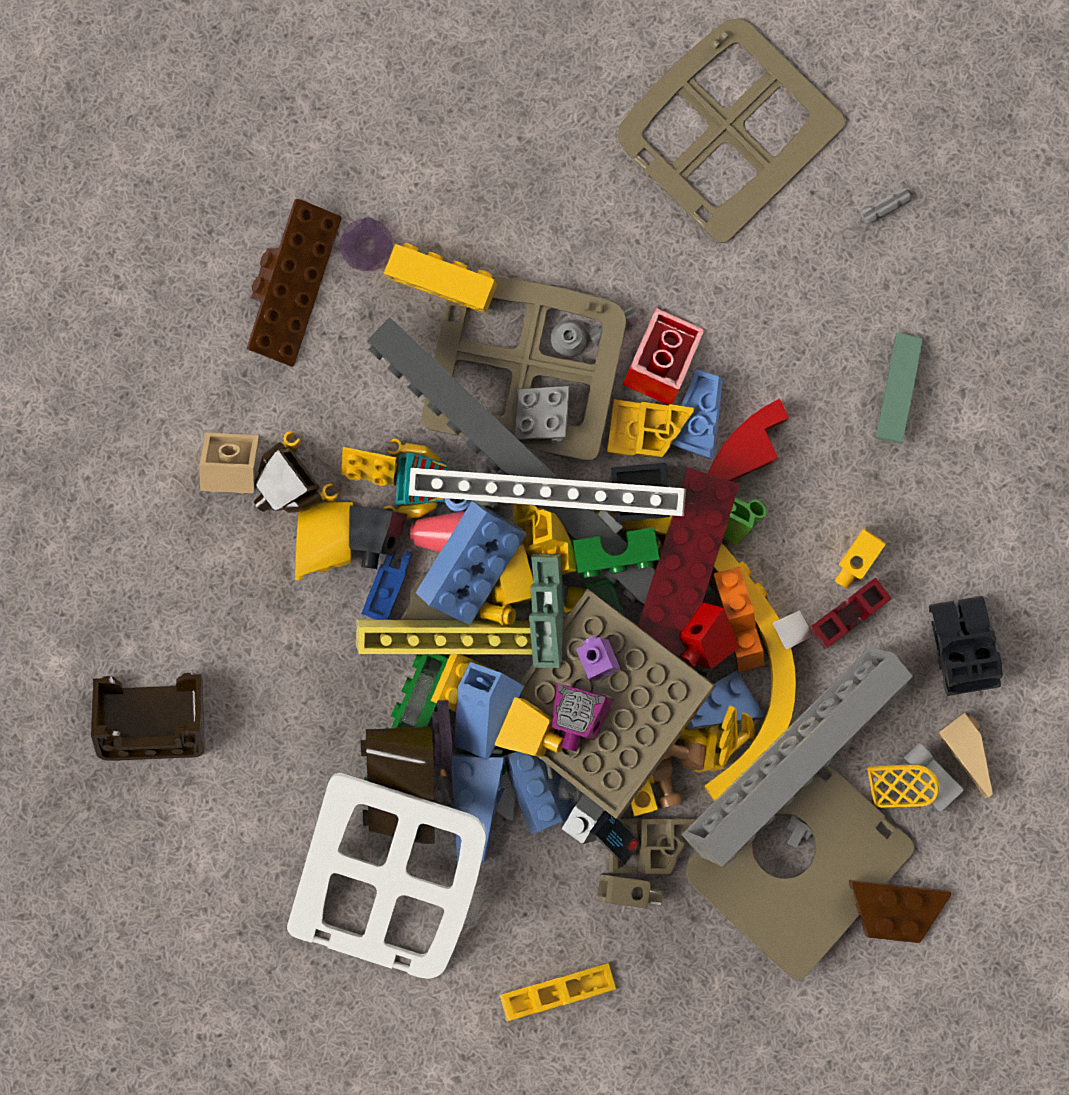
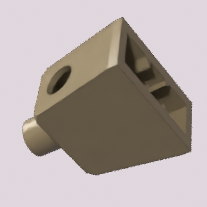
(618, 891)

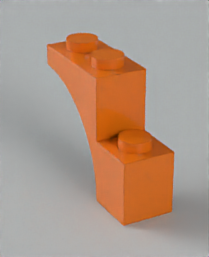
(741, 616)

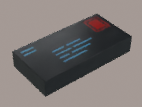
(615, 837)

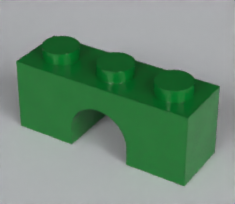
(640, 550)

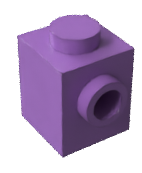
(598, 658)

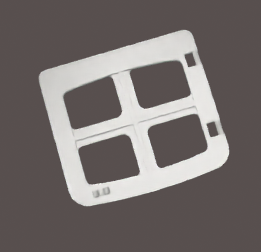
(389, 879)

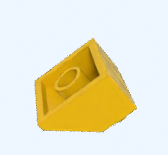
(514, 582)

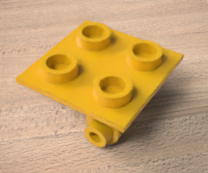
(368, 466)

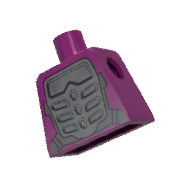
(579, 714)

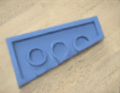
(476, 790)

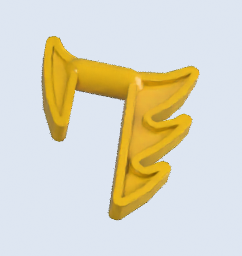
(730, 738)

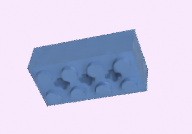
(470, 563)

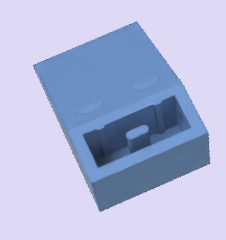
(482, 708)

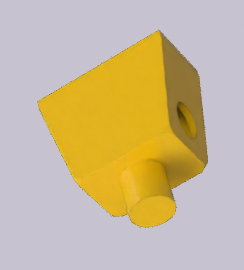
(865, 546)
(528, 730)

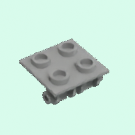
(542, 413)

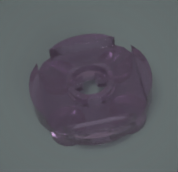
(351, 242)

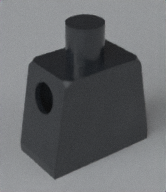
(374, 533)

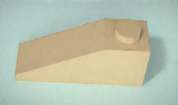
(966, 746)

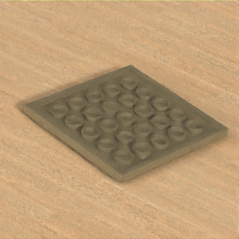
(650, 708)

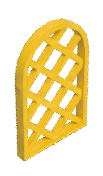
(906, 768)

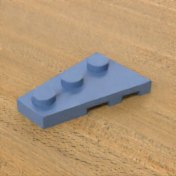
(700, 430)
(727, 692)

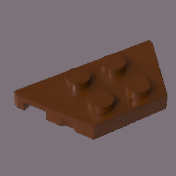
(897, 910)

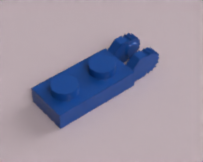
(386, 588)

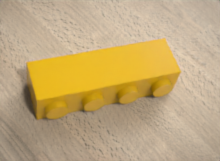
(441, 278)

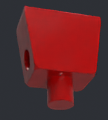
(708, 637)

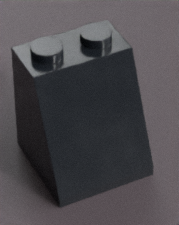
(645, 475)

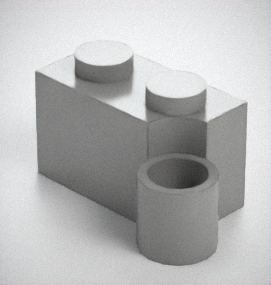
(948, 787)

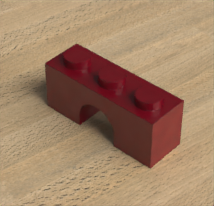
(850, 613)

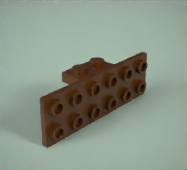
(291, 282)

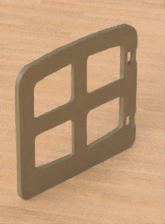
(726, 126)
(528, 362)

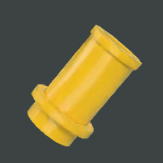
(503, 614)

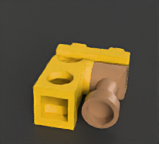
(698, 749)
(645, 800)

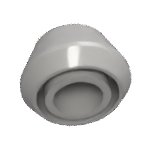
(563, 344)

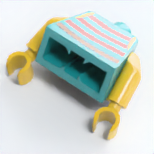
(414, 457)

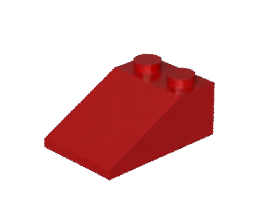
(663, 357)

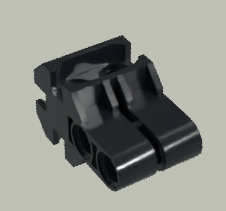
(966, 647)

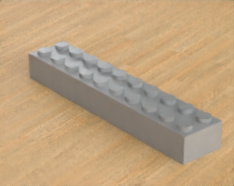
(797, 756)

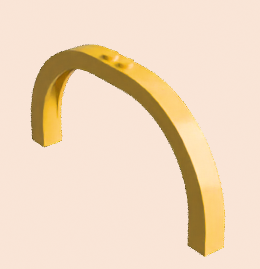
(781, 662)

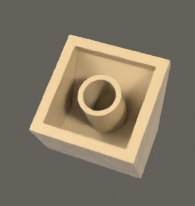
(229, 463)

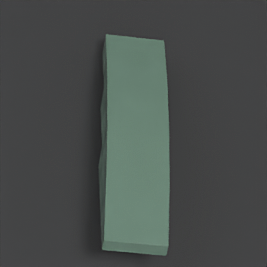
(899, 388)
(547, 611)

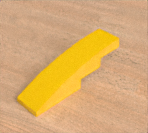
(557, 992)

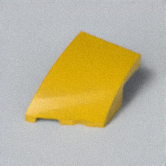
(644, 428)
(544, 534)
(322, 538)

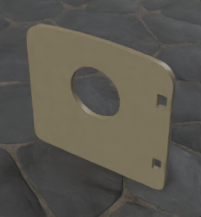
(806, 915)

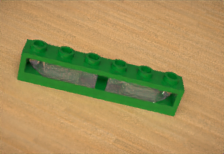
(417, 704)

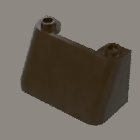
(148, 720)
(401, 762)

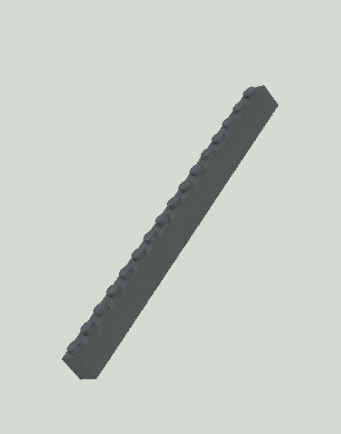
(495, 441)

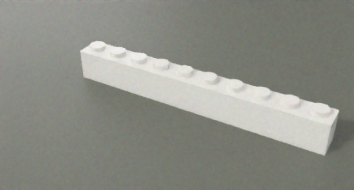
(547, 492)

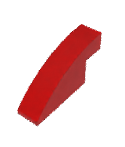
(749, 444)

